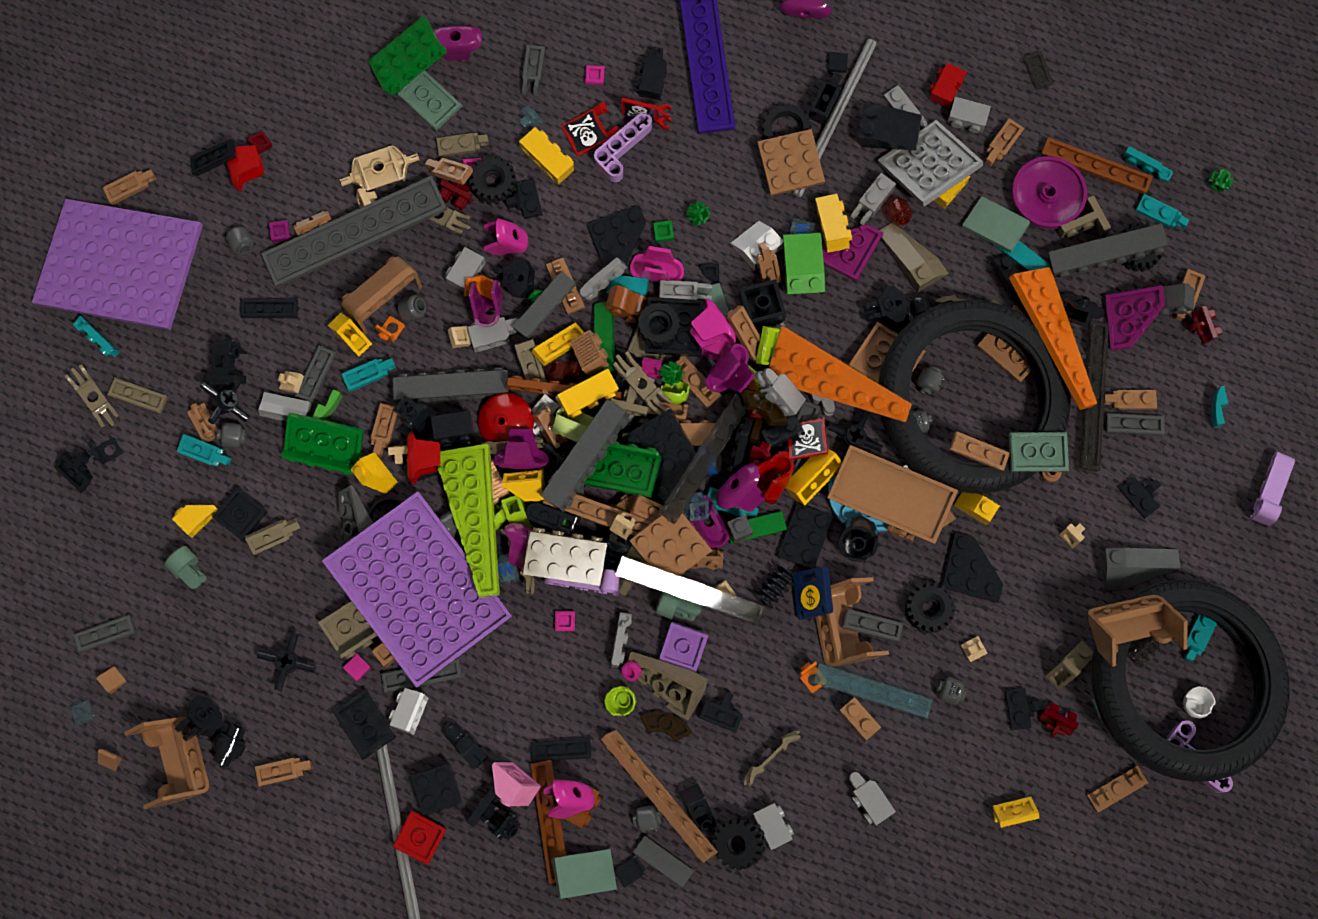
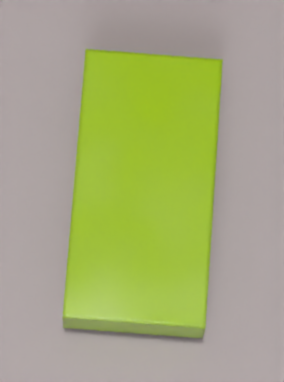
(767, 345)

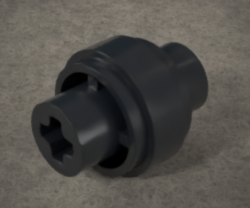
(229, 744)

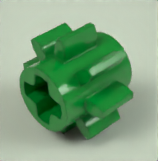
(1221, 180)
(698, 213)
(671, 373)

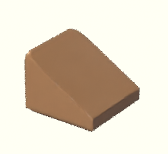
(111, 680)
(108, 759)

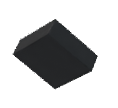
(838, 62)

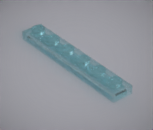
(873, 691)

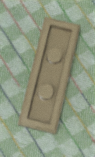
(137, 395)

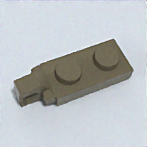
(461, 144)
(271, 535)

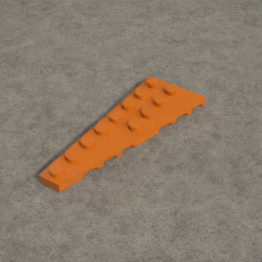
(1045, 308)
(830, 378)

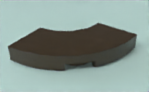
(770, 412)
(666, 723)

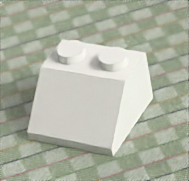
(748, 242)
(408, 711)

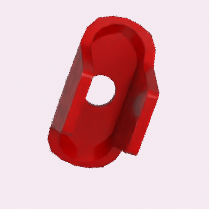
(245, 166)
(422, 457)
(773, 487)

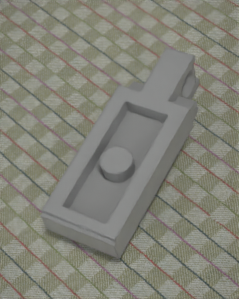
(620, 638)

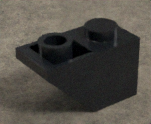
(698, 807)

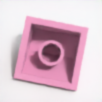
(513, 784)

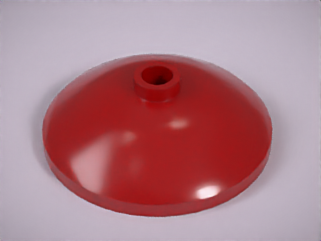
(508, 406)

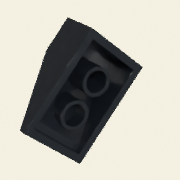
(889, 128)

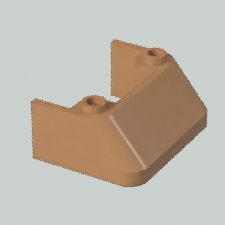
(378, 290)
(1134, 621)
(839, 644)
(180, 759)

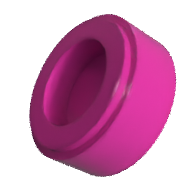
(631, 671)

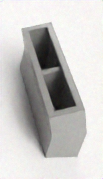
(279, 406)

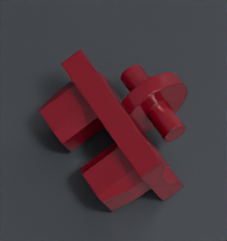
(457, 190)
(1204, 326)
(760, 454)
(1057, 722)

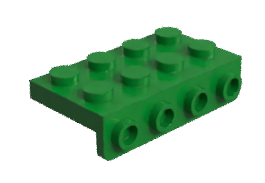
(407, 56)
(322, 443)
(627, 470)

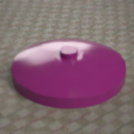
(1049, 192)

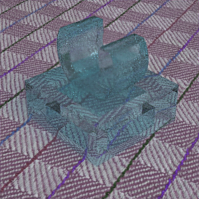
(530, 118)

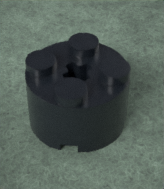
(861, 529)

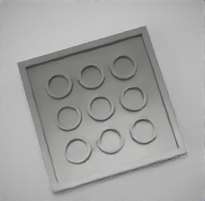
(934, 166)

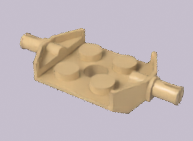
(394, 168)

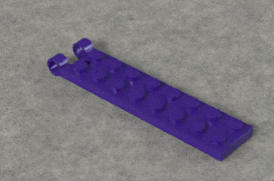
(707, 66)

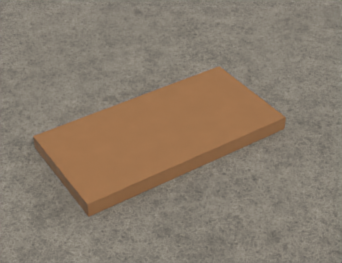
(892, 494)

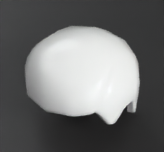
(1198, 702)

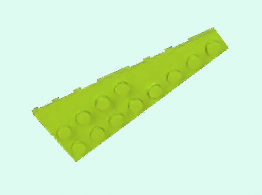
(469, 489)

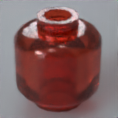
(899, 211)

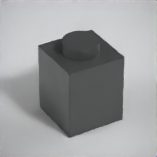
(739, 529)

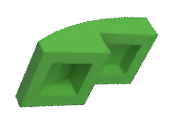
(323, 412)

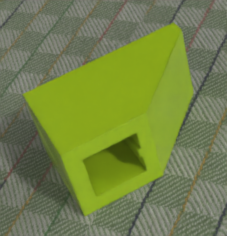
(516, 511)

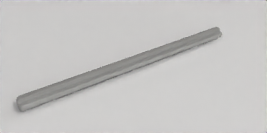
(842, 101)
(396, 825)

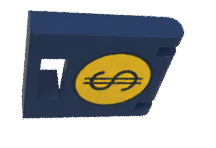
(814, 596)

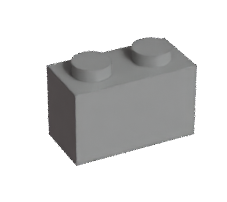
(968, 115)
(467, 265)
(773, 826)

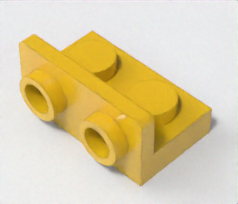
(1015, 812)

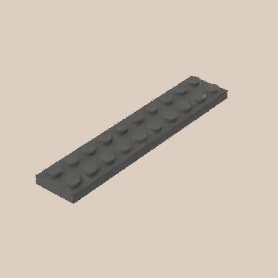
(354, 231)

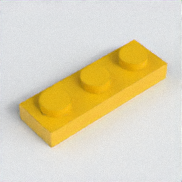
(557, 344)

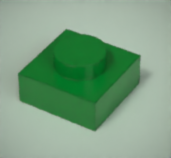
(663, 231)

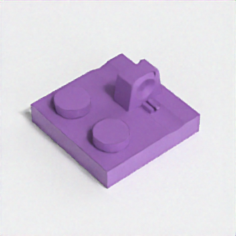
(684, 646)

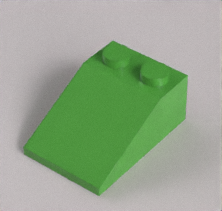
(803, 263)

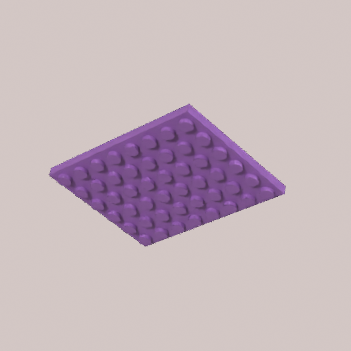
(117, 264)
(415, 589)

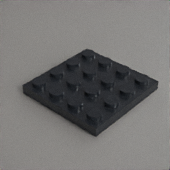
(673, 445)

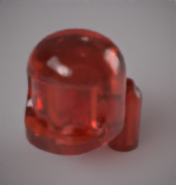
(560, 371)

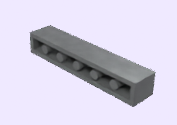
(1108, 250)
(450, 386)
(585, 456)

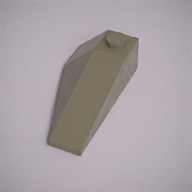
(916, 261)
(676, 684)

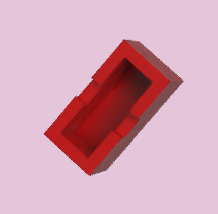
(947, 85)

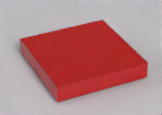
(419, 837)

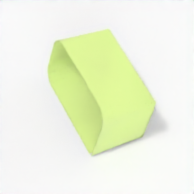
(571, 427)

